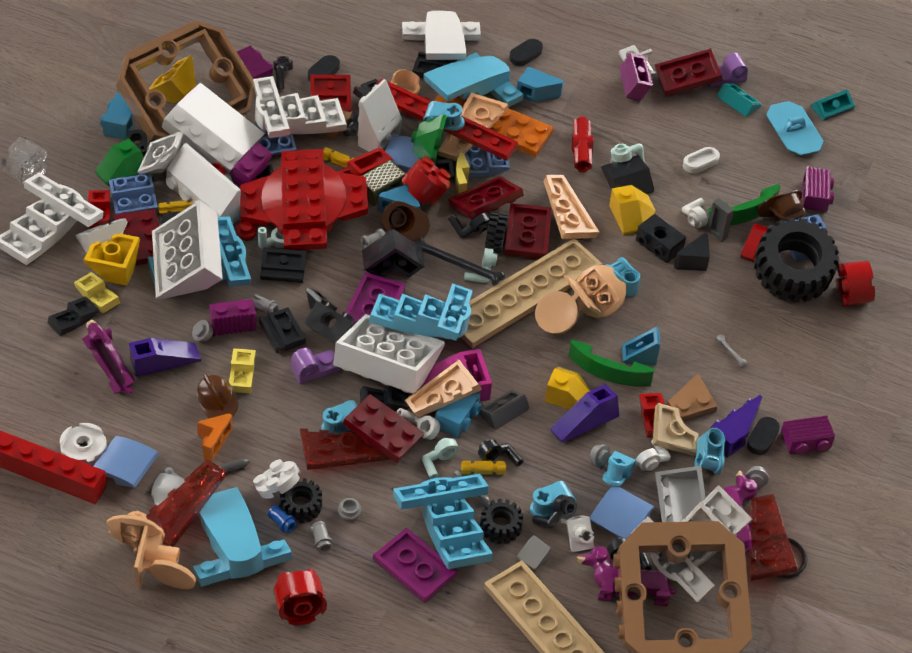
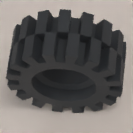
(496, 231)
(307, 510)
(501, 510)

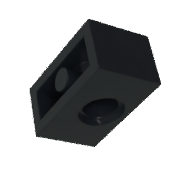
(660, 238)
(322, 315)

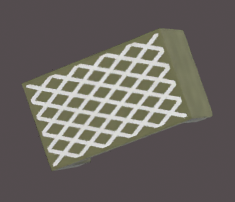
(382, 179)

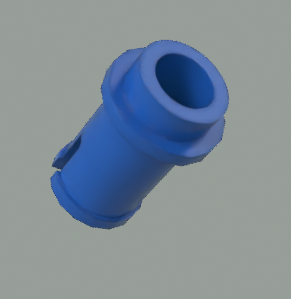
(286, 522)

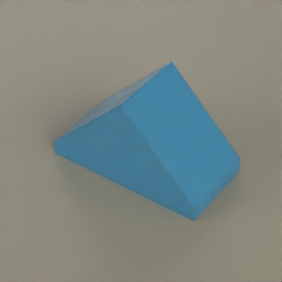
(397, 194)
(642, 348)

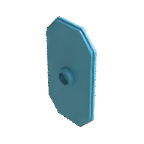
(794, 128)

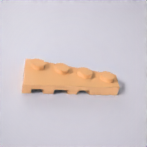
(480, 110)
(568, 211)

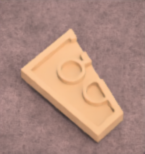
(443, 390)

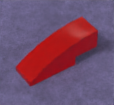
(366, 162)

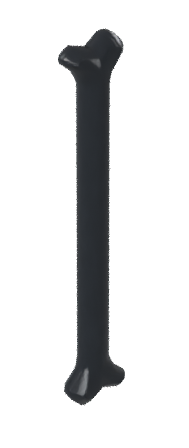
(495, 277)

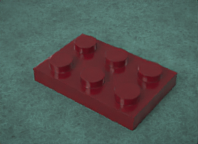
(688, 72)
(486, 197)
(141, 225)
(528, 231)
(383, 428)

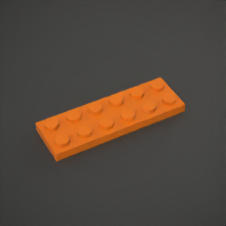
(525, 130)

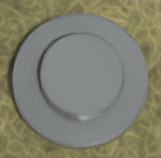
(202, 331)
(600, 455)
(759, 475)
(349, 509)

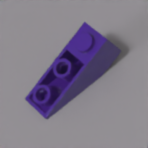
(161, 354)
(588, 413)
(738, 425)

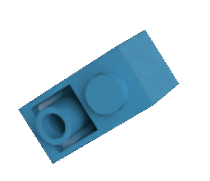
(539, 85)
(118, 118)
(458, 415)

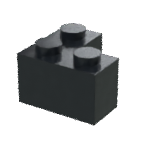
(393, 252)

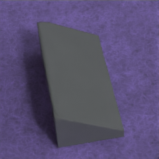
(505, 409)

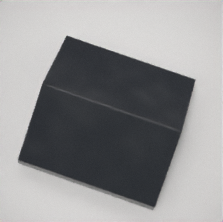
(627, 173)

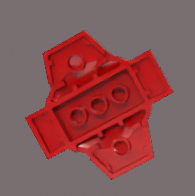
(303, 199)

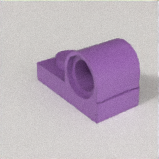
(732, 70)
(311, 367)

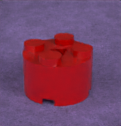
(426, 181)
(855, 283)
(299, 597)

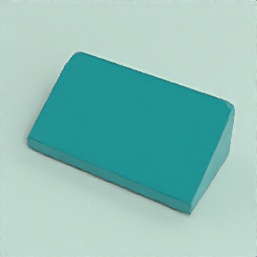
(738, 99)
(833, 104)

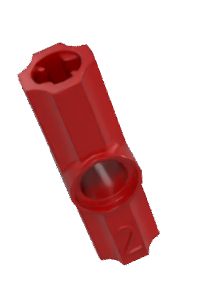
(582, 144)

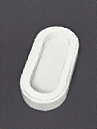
(701, 160)

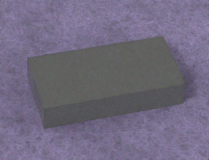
(720, 219)

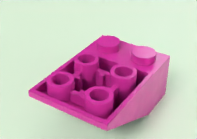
(474, 363)

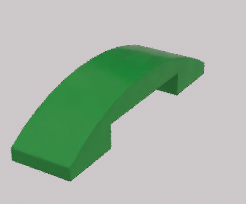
(749, 210)
(609, 370)

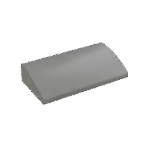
(679, 492)

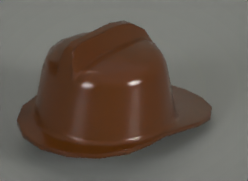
(783, 206)
(406, 220)
(216, 396)

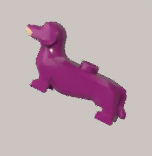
(108, 357)
(743, 492)
(604, 576)

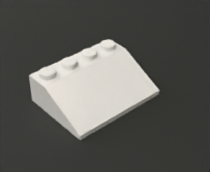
(212, 127)
(187, 252)
(387, 355)

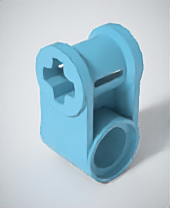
(438, 108)
(628, 275)
(337, 417)
(711, 451)
(618, 469)
(544, 498)

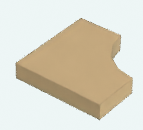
(672, 432)

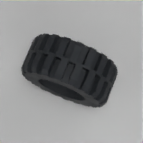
(799, 237)

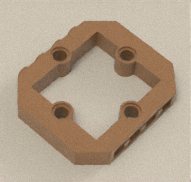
(218, 50)
(692, 537)

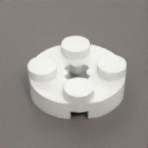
(85, 432)
(279, 477)

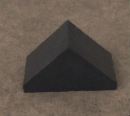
(694, 255)

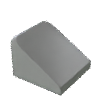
(534, 553)

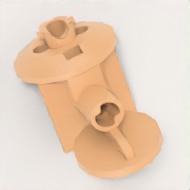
(559, 311)
(152, 556)

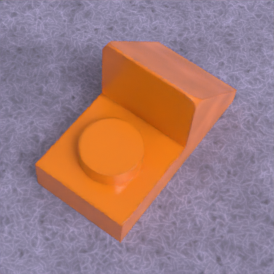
(215, 433)

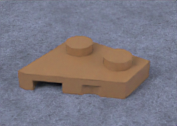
(693, 400)

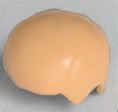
(407, 80)

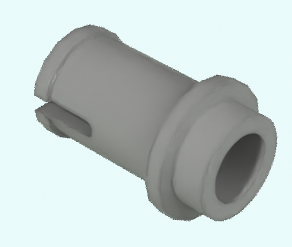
(265, 305)
(323, 541)

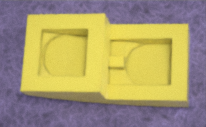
(462, 174)
(96, 292)
(242, 370)

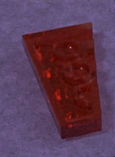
(332, 450)
(186, 502)
(770, 544)

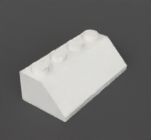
(199, 180)

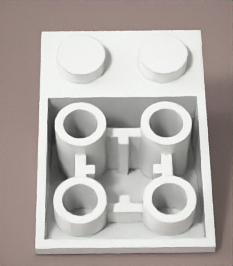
(378, 118)

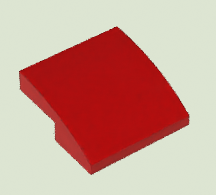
(332, 87)

